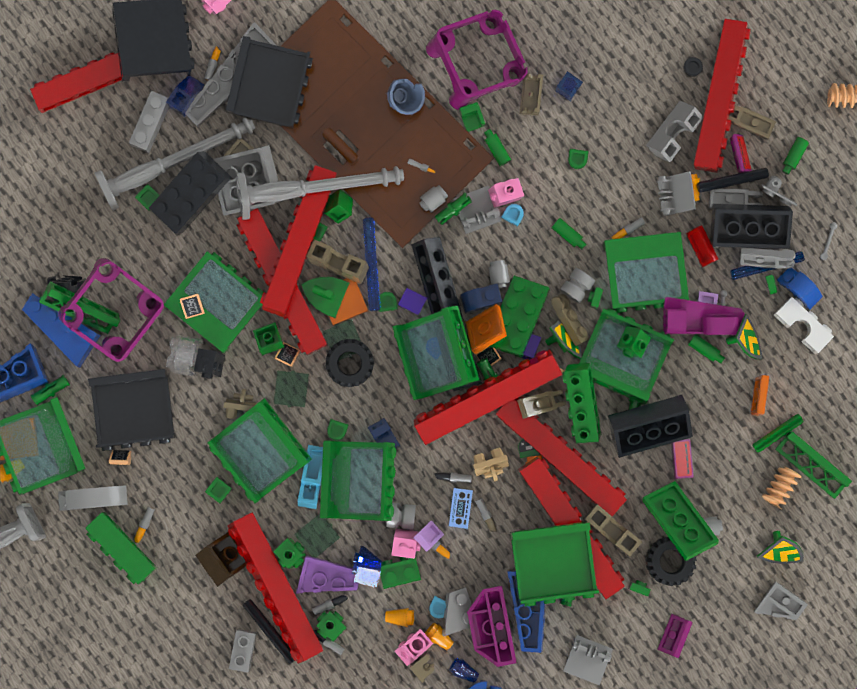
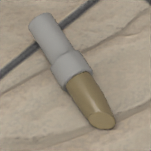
(486, 515)

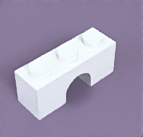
(817, 335)

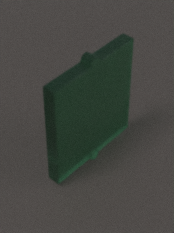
(340, 332)
(291, 388)
(317, 536)

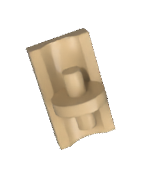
(491, 467)

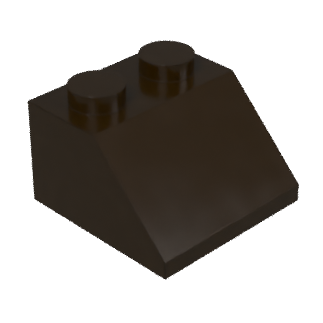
(221, 559)

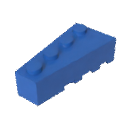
(63, 337)
(21, 373)
(529, 620)

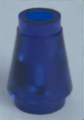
(463, 670)

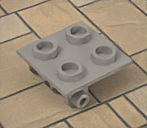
(772, 187)
(676, 193)
(479, 212)
(588, 660)

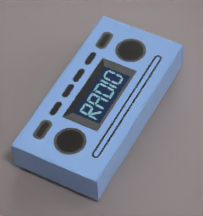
(460, 508)

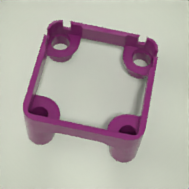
(465, 89)
(112, 346)

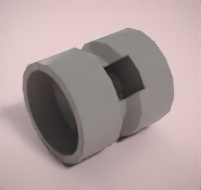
(577, 285)
(402, 516)

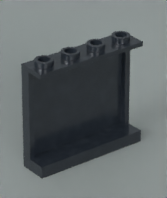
(152, 38)
(268, 83)
(132, 409)

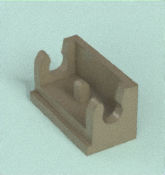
(531, 94)
(420, 666)

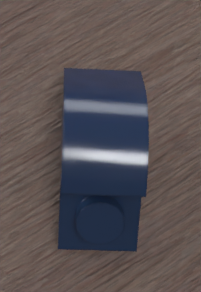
(480, 298)
(382, 433)

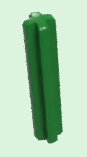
(778, 433)

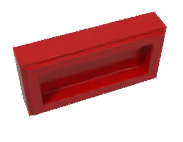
(702, 246)

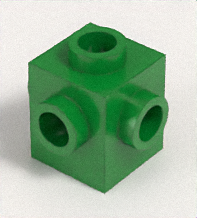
(633, 342)
(283, 553)
(334, 632)

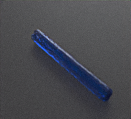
(371, 258)

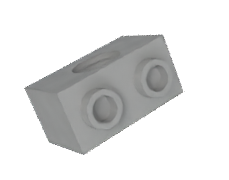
(242, 650)

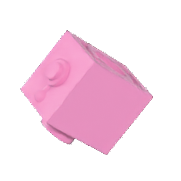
(215, 6)
(506, 192)
(404, 544)
(413, 647)

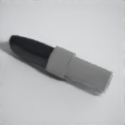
(454, 477)
(329, 604)
(329, 643)

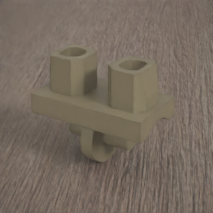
(232, 406)

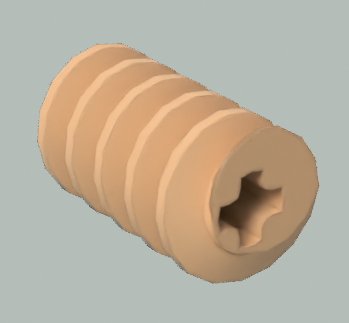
(842, 94)
(781, 486)

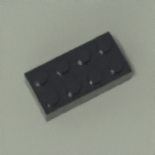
(190, 192)
(751, 226)
(650, 426)

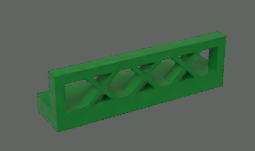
(92, 308)
(818, 459)

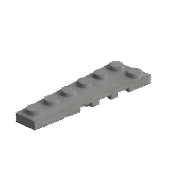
(218, 87)

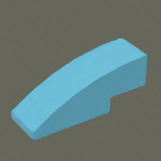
(311, 479)

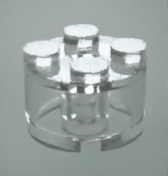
(183, 355)

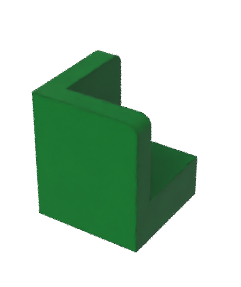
(472, 117)
(339, 206)

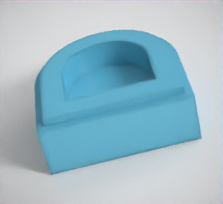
(513, 214)
(437, 607)

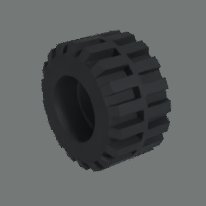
(361, 375)
(661, 576)

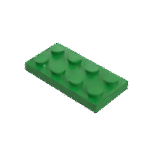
(520, 314)
(680, 520)

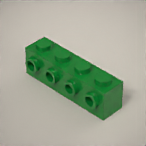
(583, 403)
(121, 548)

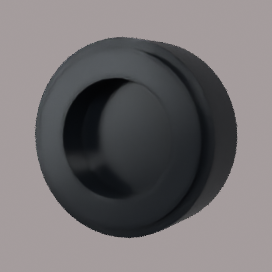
(693, 67)

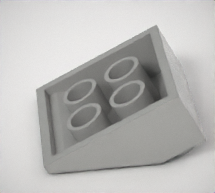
(258, 170)

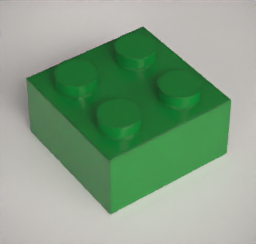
(268, 338)

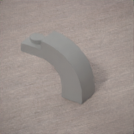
(92, 498)

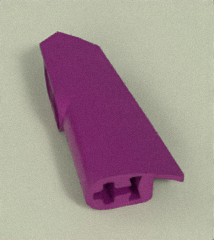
(696, 317)

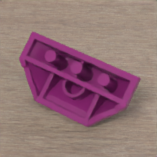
(491, 627)

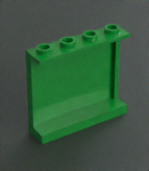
(554, 563)

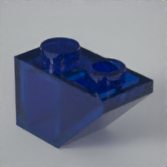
(184, 94)
(366, 567)

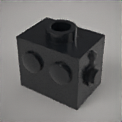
(209, 363)

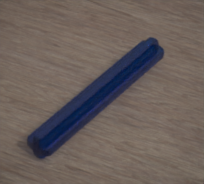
(751, 270)

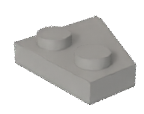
(781, 603)
(456, 611)

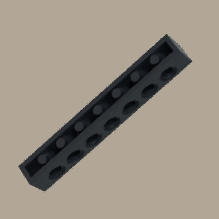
(438, 283)

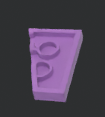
(324, 575)

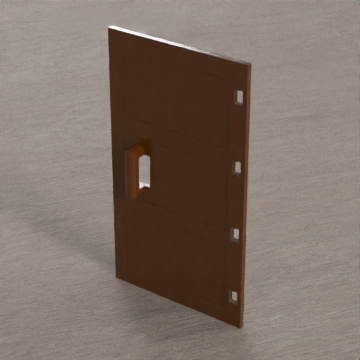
(350, 95)

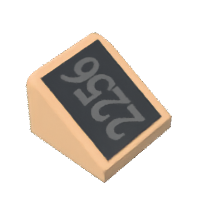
(192, 306)
(491, 354)
(287, 355)
(120, 457)

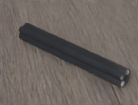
(732, 180)
(269, 630)

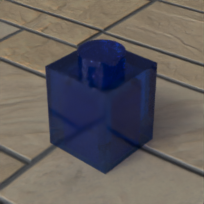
(569, 86)

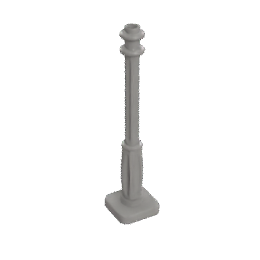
(146, 172)
(291, 189)
(25, 525)

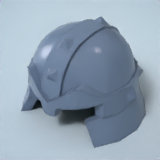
(405, 96)

